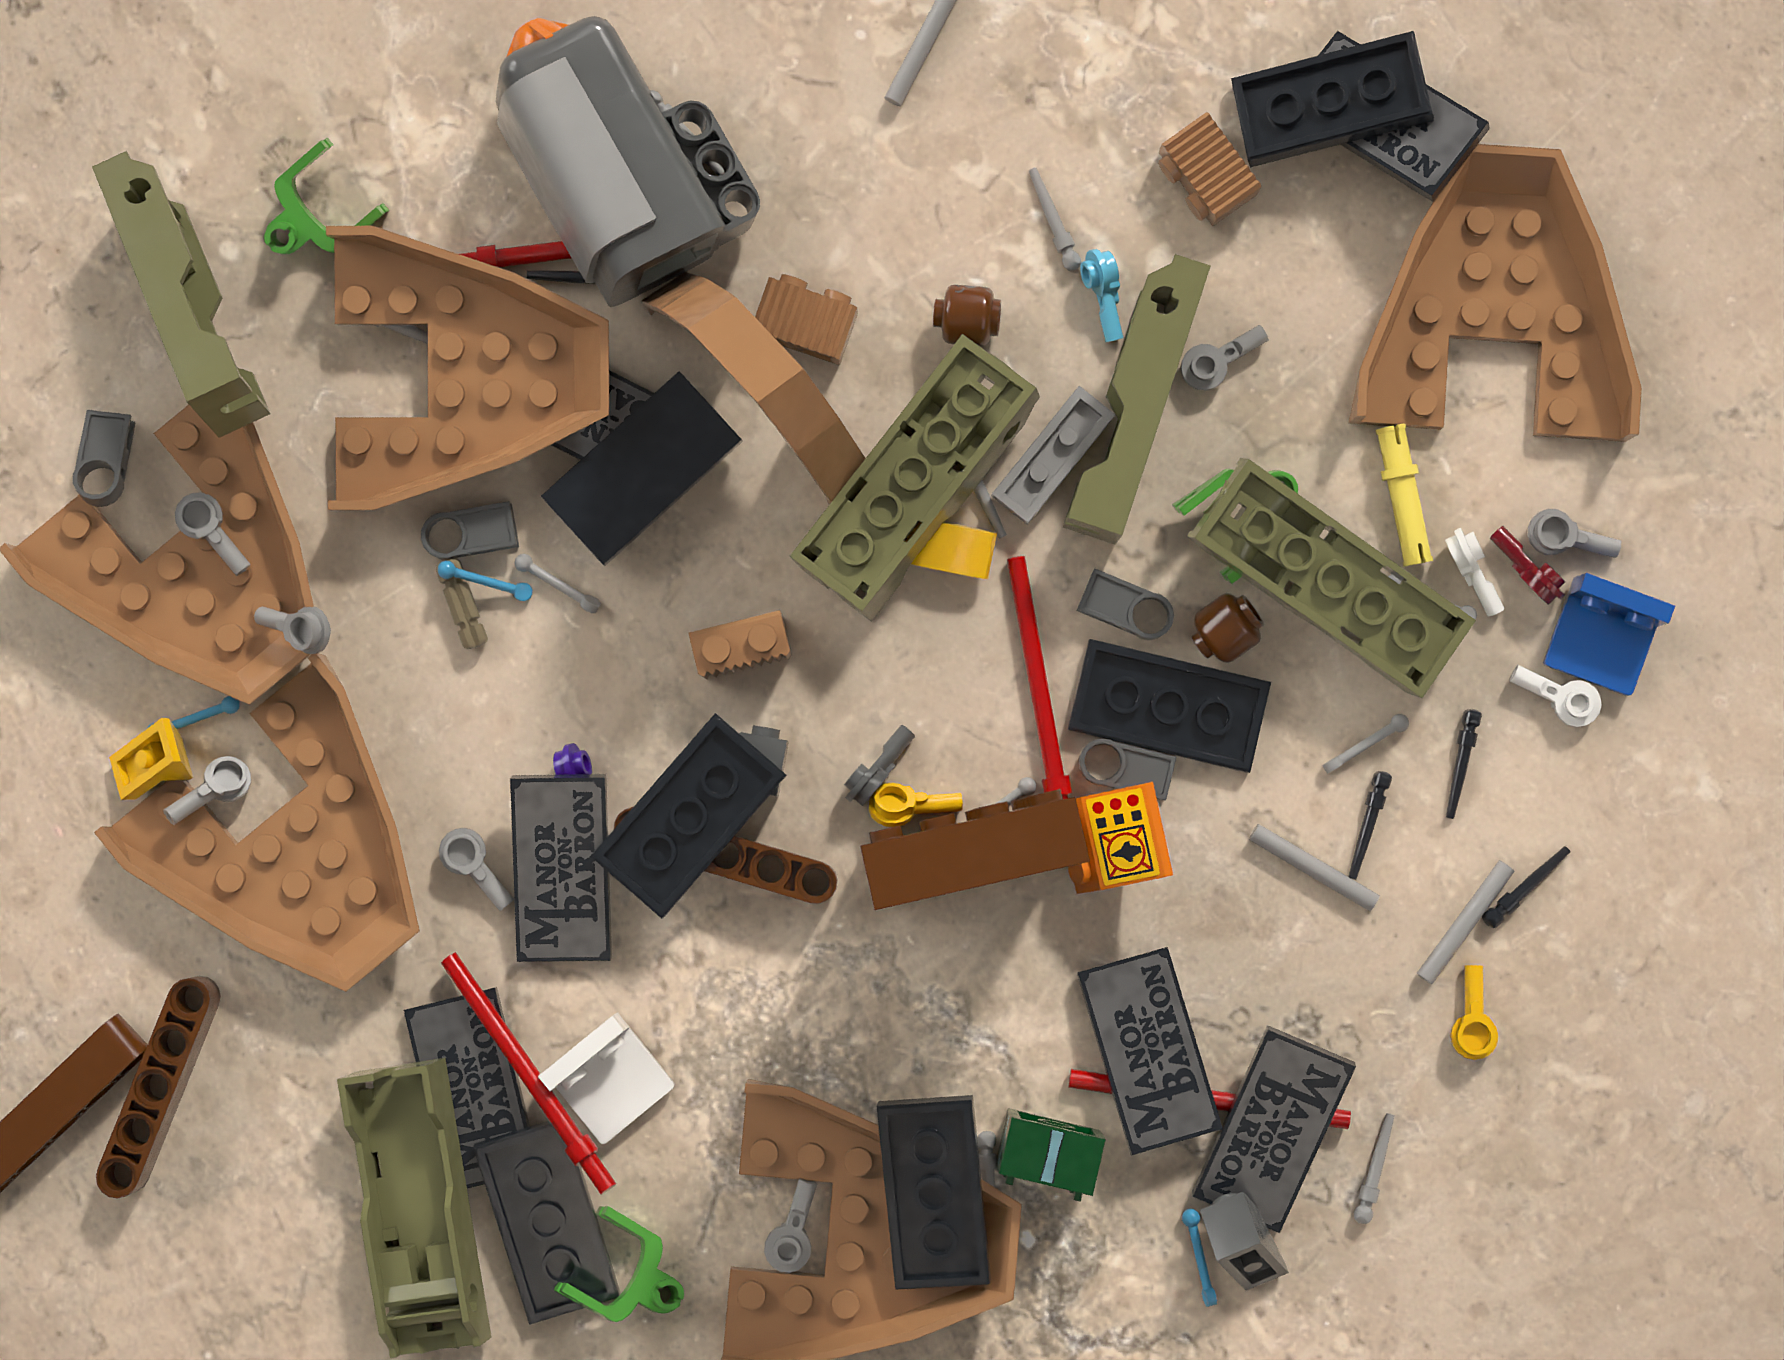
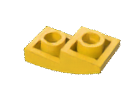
(958, 550)

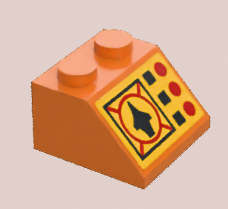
(1121, 839)

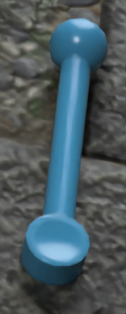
(520, 591)
(229, 705)
(1191, 1219)

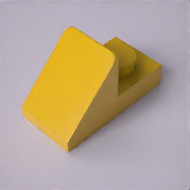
(149, 759)

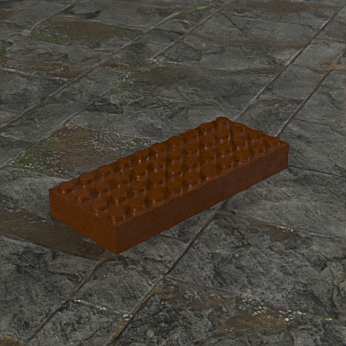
(986, 849)

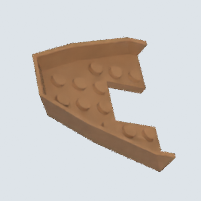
(1511, 262)
(504, 367)
(765, 373)
(183, 599)
(313, 881)
(856, 1299)

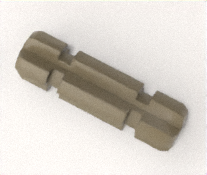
(463, 609)

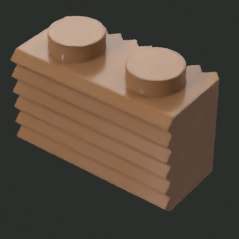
(1208, 170)
(807, 319)
(740, 644)

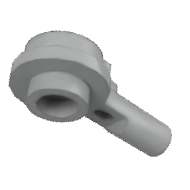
(1206, 365)
(200, 518)
(1554, 532)
(304, 630)
(224, 780)
(463, 853)
(788, 1245)

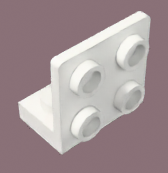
(608, 1078)

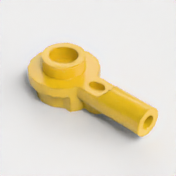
(896, 804)
(1474, 1033)

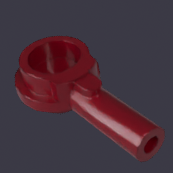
(1541, 580)

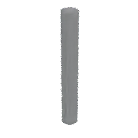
(919, 51)
(1314, 867)
(1465, 922)

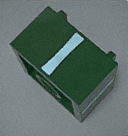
(1050, 1152)

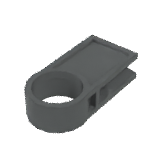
(107, 445)
(482, 527)
(1114, 600)
(1135, 768)

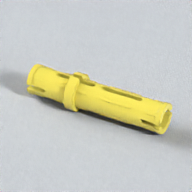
(1404, 494)

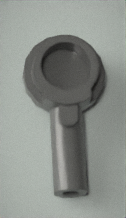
(867, 781)

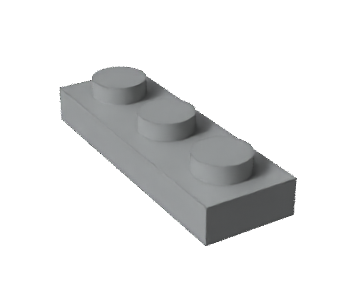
(1053, 455)

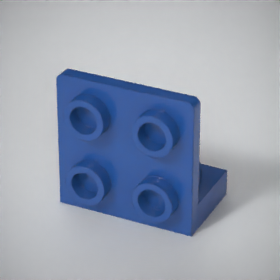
(1605, 633)

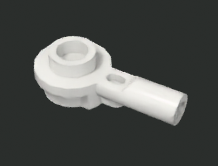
(1466, 552)
(1574, 702)

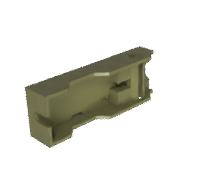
(179, 294)
(1138, 397)
(913, 478)
(1337, 580)
(418, 1201)

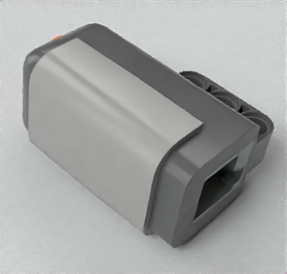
(612, 166)

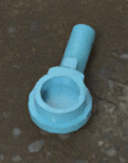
(1102, 275)

